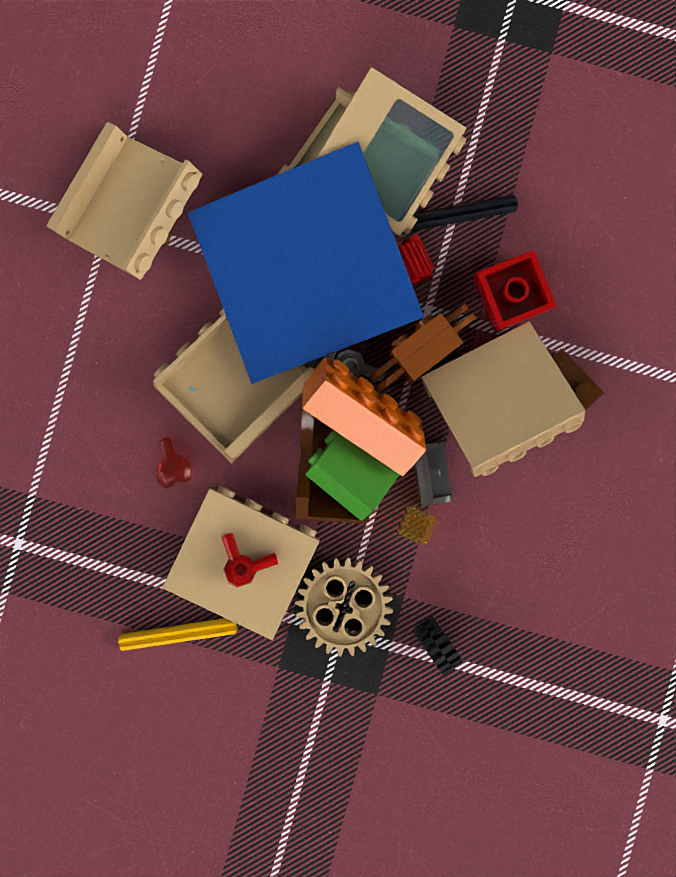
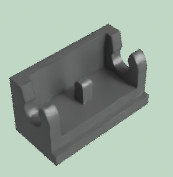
(433, 476)

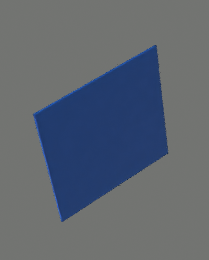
(305, 263)

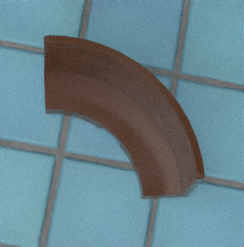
(312, 500)

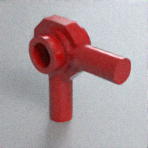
(241, 569)

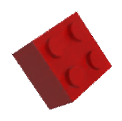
(514, 291)

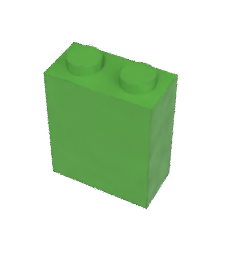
(350, 475)

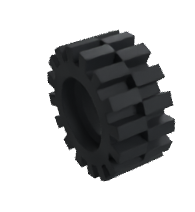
(437, 645)

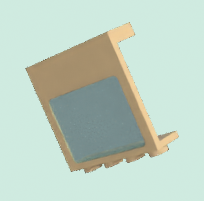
(401, 143)

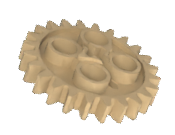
(318, 597)

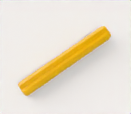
(176, 634)

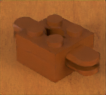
(424, 348)

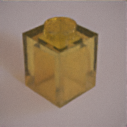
(416, 525)

